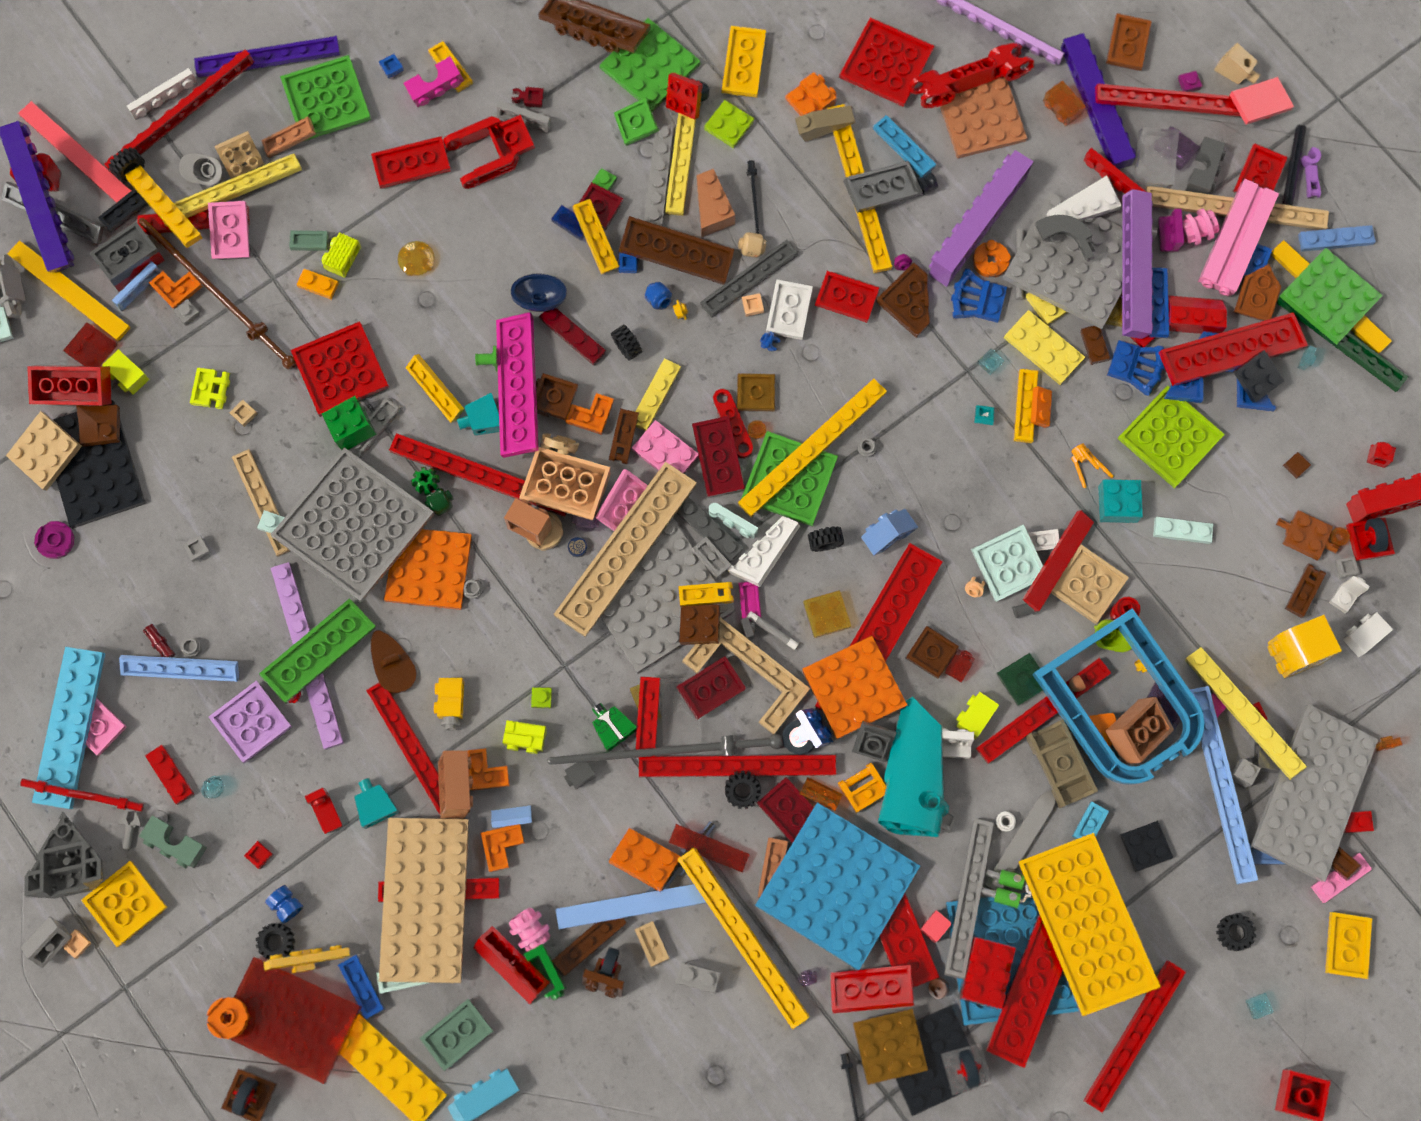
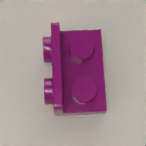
(1171, 231)

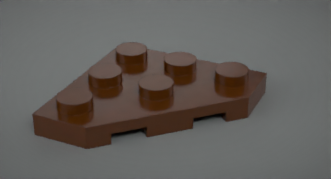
(908, 300)

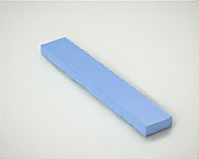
(179, 668)

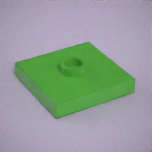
(636, 121)

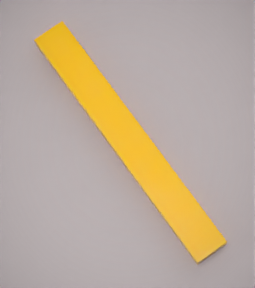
(69, 291)
(1364, 329)

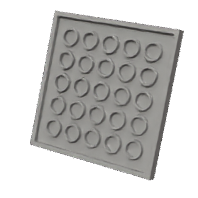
(1062, 276)
(352, 524)
(647, 608)

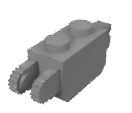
(10, 287)

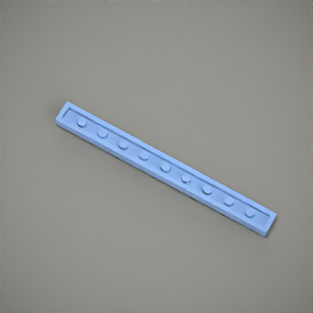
(1224, 791)

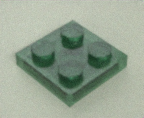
(1019, 679)

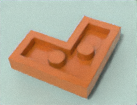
(176, 292)
(593, 419)
(482, 775)
(495, 843)

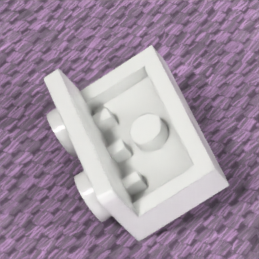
(957, 743)

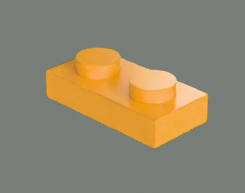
(317, 284)

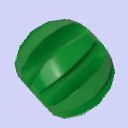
(432, 479)

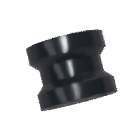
(927, 183)

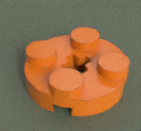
(994, 249)
(216, 1018)

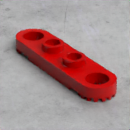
(738, 429)

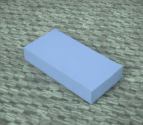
(511, 816)

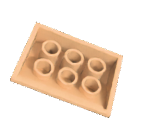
(565, 483)

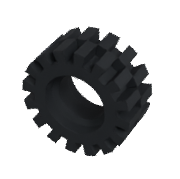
(125, 162)
(626, 342)
(825, 538)
(745, 801)
(1244, 923)
(267, 932)

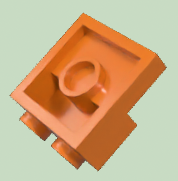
(811, 95)

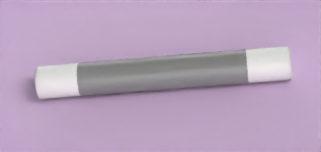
(772, 630)

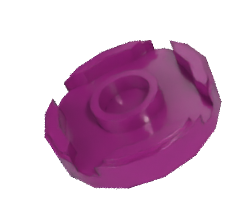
(54, 540)

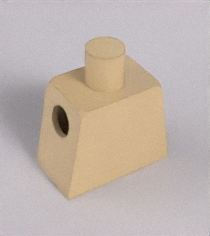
(1238, 65)

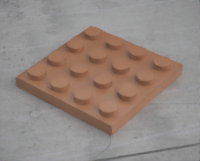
(983, 119)

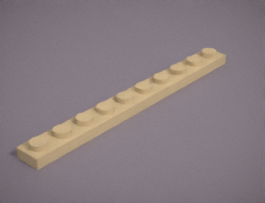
(1220, 206)

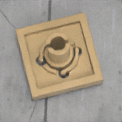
(236, 149)

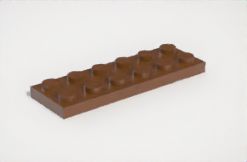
(676, 250)

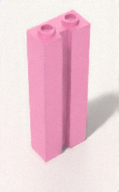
(1238, 238)

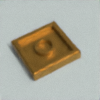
(756, 392)

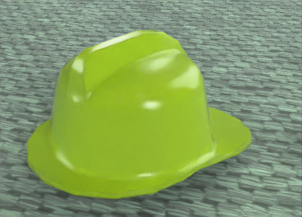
(1114, 641)

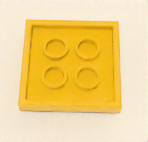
(124, 903)

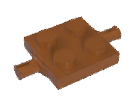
(1307, 535)

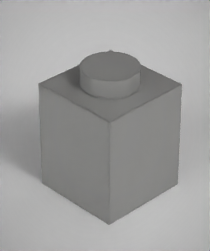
(1244, 773)

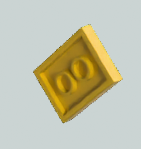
(1348, 945)

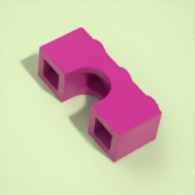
(447, 78)

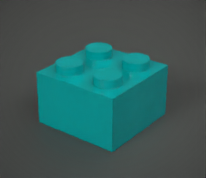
(1120, 501)

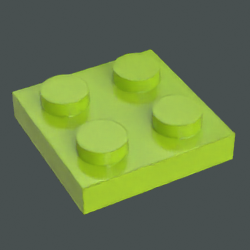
(729, 124)

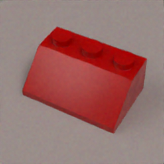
(1196, 315)

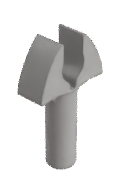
(129, 827)

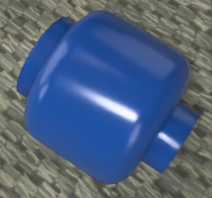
(658, 295)

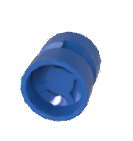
(284, 904)

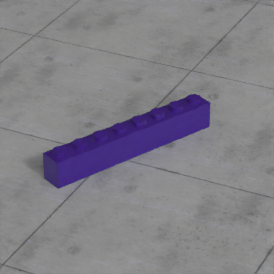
(1103, 117)
(36, 197)

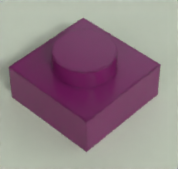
(1189, 82)

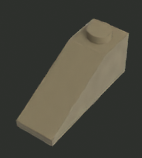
(823, 122)

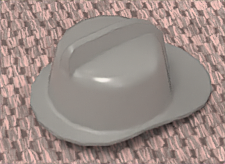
(200, 169)

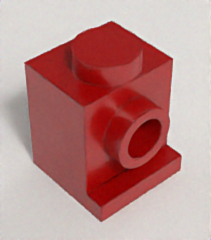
(1381, 451)

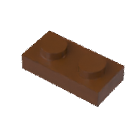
(1094, 345)

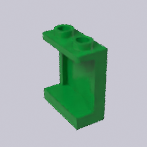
(542, 953)

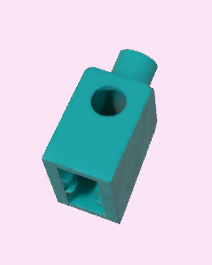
(481, 416)
(373, 804)

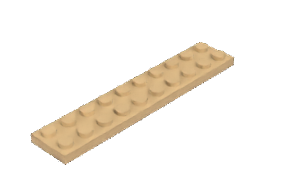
(625, 549)

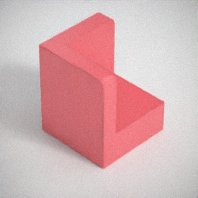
(935, 926)

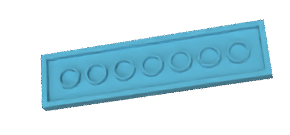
(69, 724)

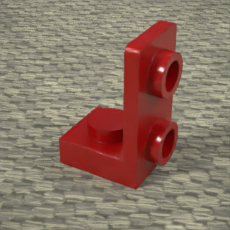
(324, 810)

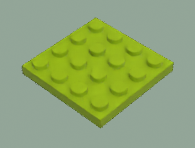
(1170, 437)

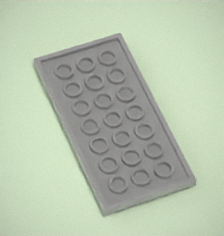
(1313, 808)

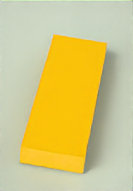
(440, 52)

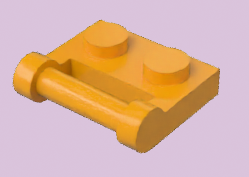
(868, 792)

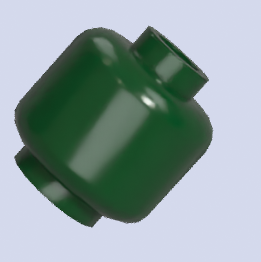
(439, 501)

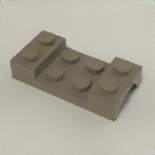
(1062, 763)

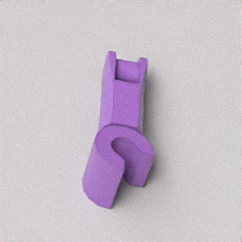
(1311, 172)

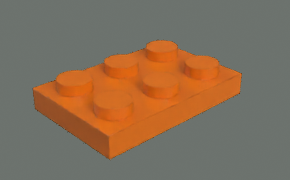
(644, 859)

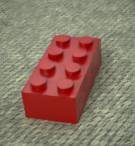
(69, 385)
(1385, 499)

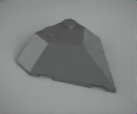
(64, 864)

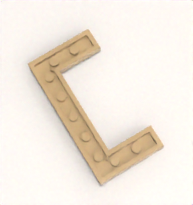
(791, 687)

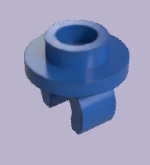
(767, 339)

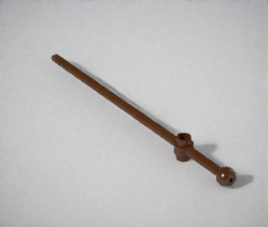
(255, 331)

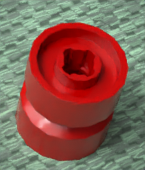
(1124, 605)

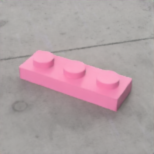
(1335, 883)

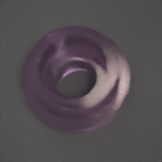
(807, 978)

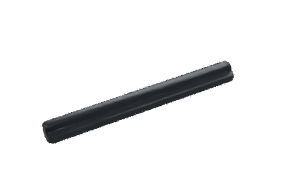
(1294, 165)

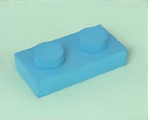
(1090, 821)

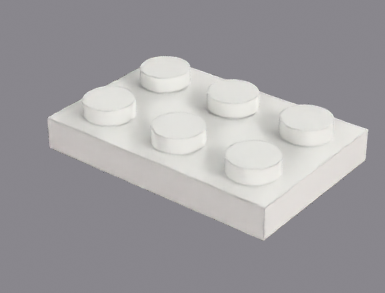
(789, 309)

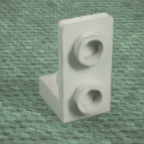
(1348, 593)

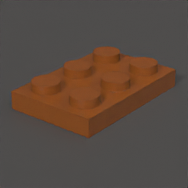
(1128, 42)

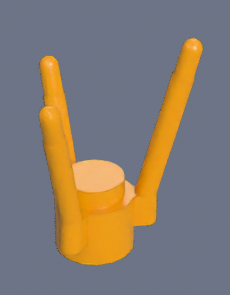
(1082, 454)

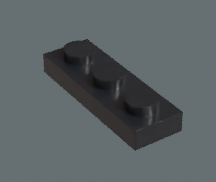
(122, 210)

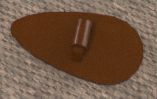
(391, 663)

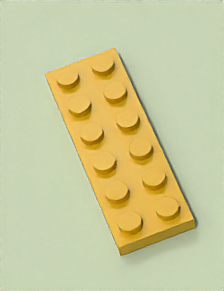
(391, 1071)

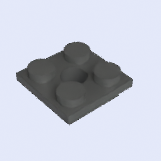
(871, 732)

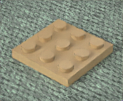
(43, 450)
(1089, 584)

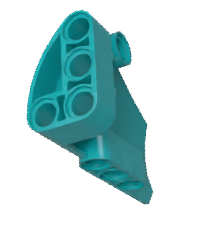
(914, 776)

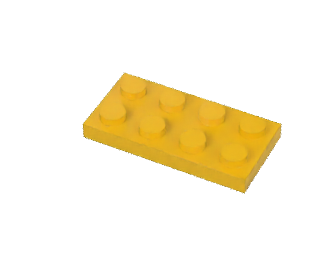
(743, 61)

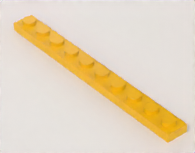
(867, 219)
(812, 447)
(743, 938)

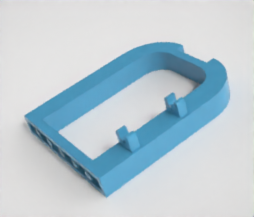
(1165, 677)

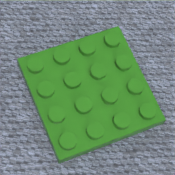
(647, 70)
(326, 95)
(1331, 296)
(804, 493)

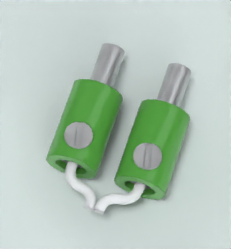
(1005, 896)

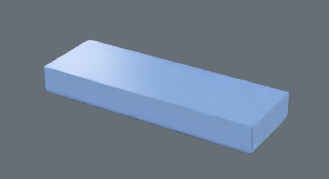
(136, 286)

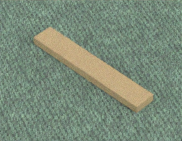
(257, 491)

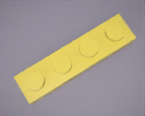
(656, 393)

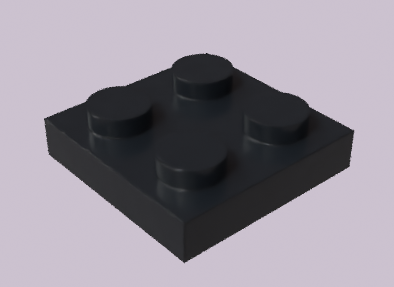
(1258, 376)
(1146, 846)

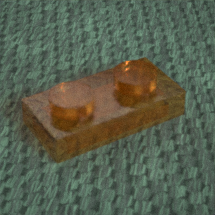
(821, 794)

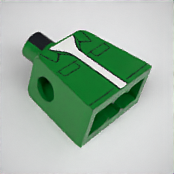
(612, 726)

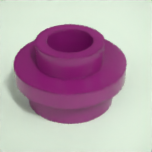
(902, 262)

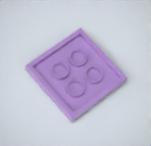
(250, 722)

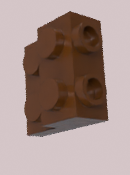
(554, 396)

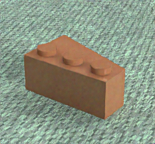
(713, 204)

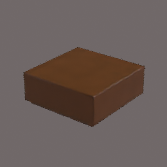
(1297, 465)

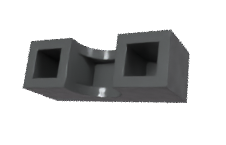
(1210, 154)

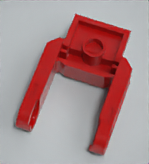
(509, 139)

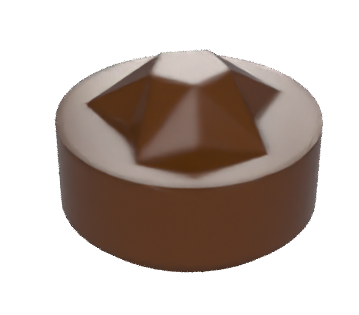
(938, 988)

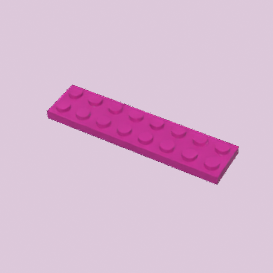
(517, 385)

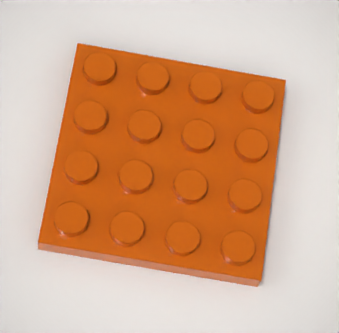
(431, 570)
(854, 687)

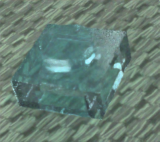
(1308, 358)
(990, 361)
(1259, 1006)

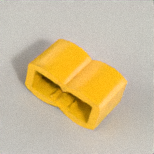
(450, 697)

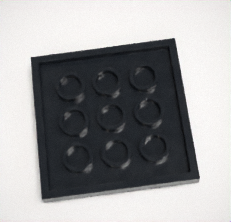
(938, 1034)

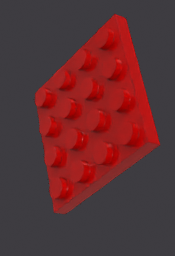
(886, 61)
(339, 367)

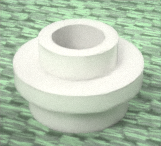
(1012, 821)

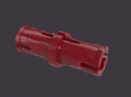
(158, 642)

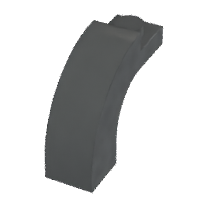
(1069, 226)

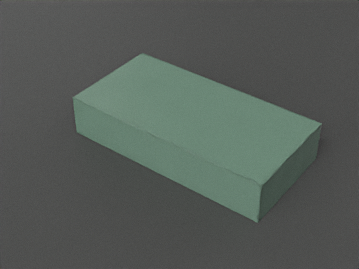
(308, 240)

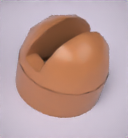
(1076, 684)

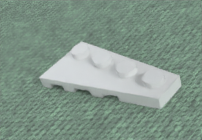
(1090, 202)
(765, 553)

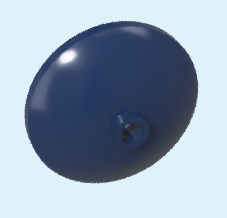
(538, 292)

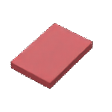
(1261, 100)

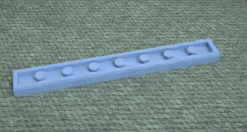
(628, 906)

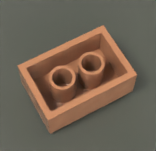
(1139, 730)
(454, 784)

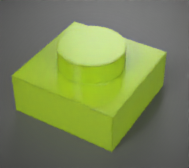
(541, 698)

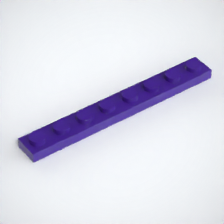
(272, 55)

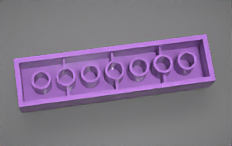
(980, 218)

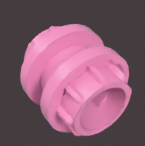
(1202, 225)
(529, 929)

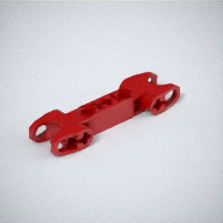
(945, 86)

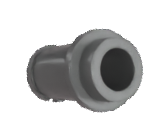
(1022, 610)

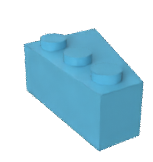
(483, 1096)

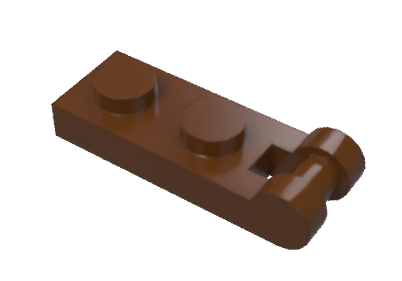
(624, 435)
(1305, 591)

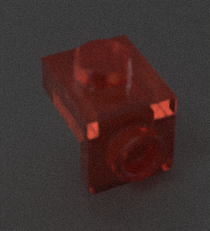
(960, 665)

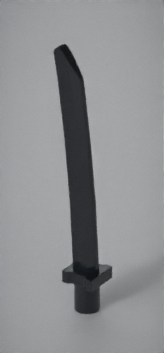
(751, 171)
(846, 1065)

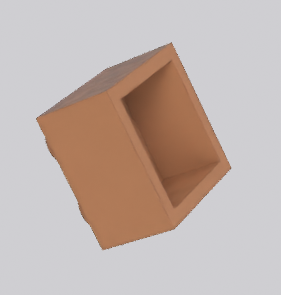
(528, 521)

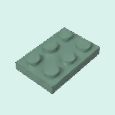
(456, 1034)

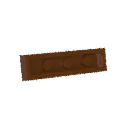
(586, 944)

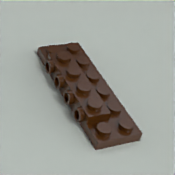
(595, 24)

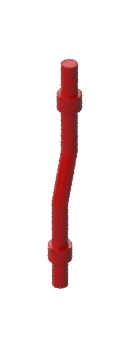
(43, 786)

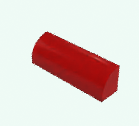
(511, 964)

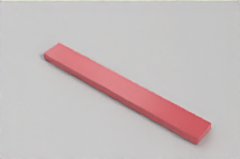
(74, 152)

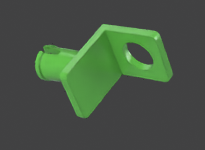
(487, 359)

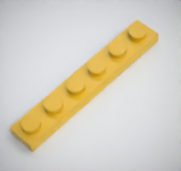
(163, 206)

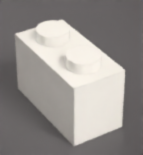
(1367, 634)

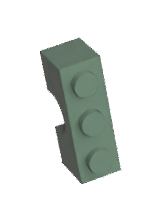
(157, 834)

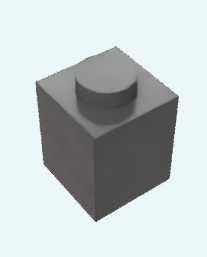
(579, 774)

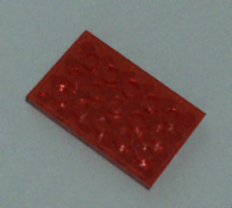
(294, 1020)

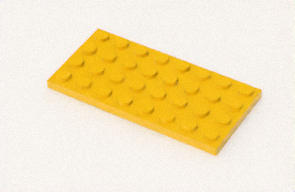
(1088, 925)

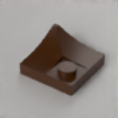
(98, 424)

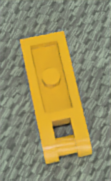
(705, 594)

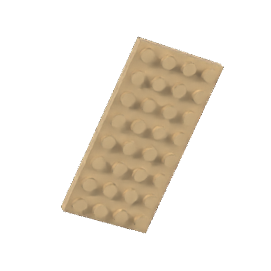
(424, 900)

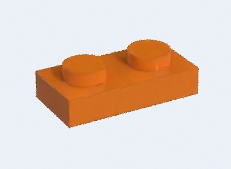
(1041, 407)

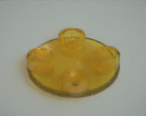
(416, 258)

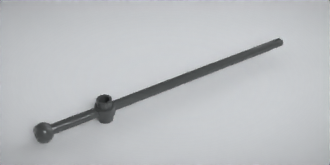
(727, 747)

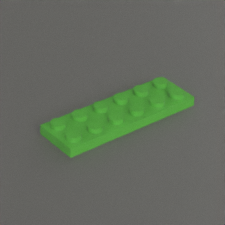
(317, 650)

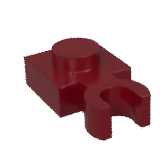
(531, 96)

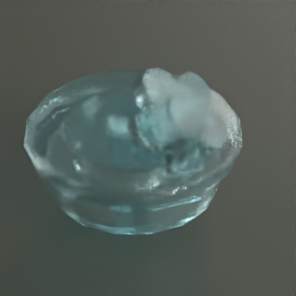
(212, 787)

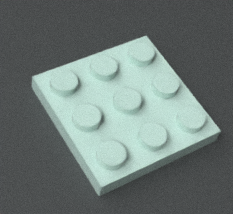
(1008, 562)

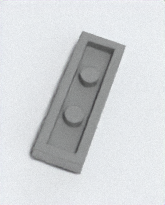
(531, 119)

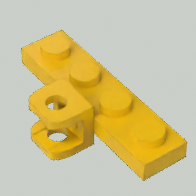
(305, 959)

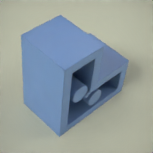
(888, 530)

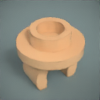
(974, 588)

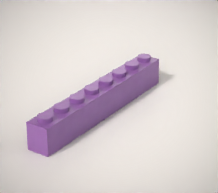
(1137, 264)

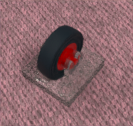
(966, 1069)

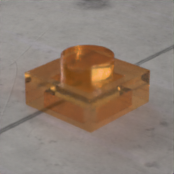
(1388, 743)

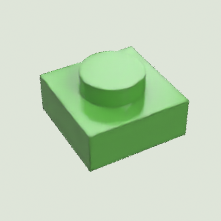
(604, 179)

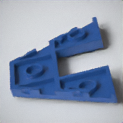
(1193, 392)

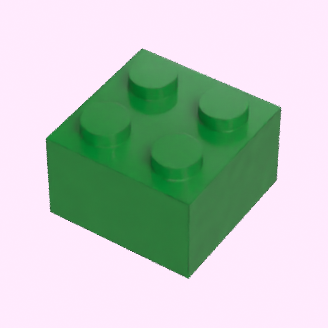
(349, 423)

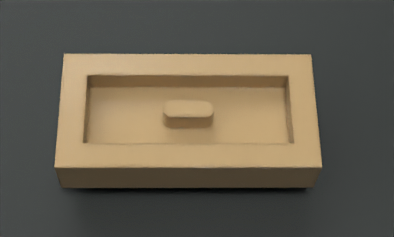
(652, 944)

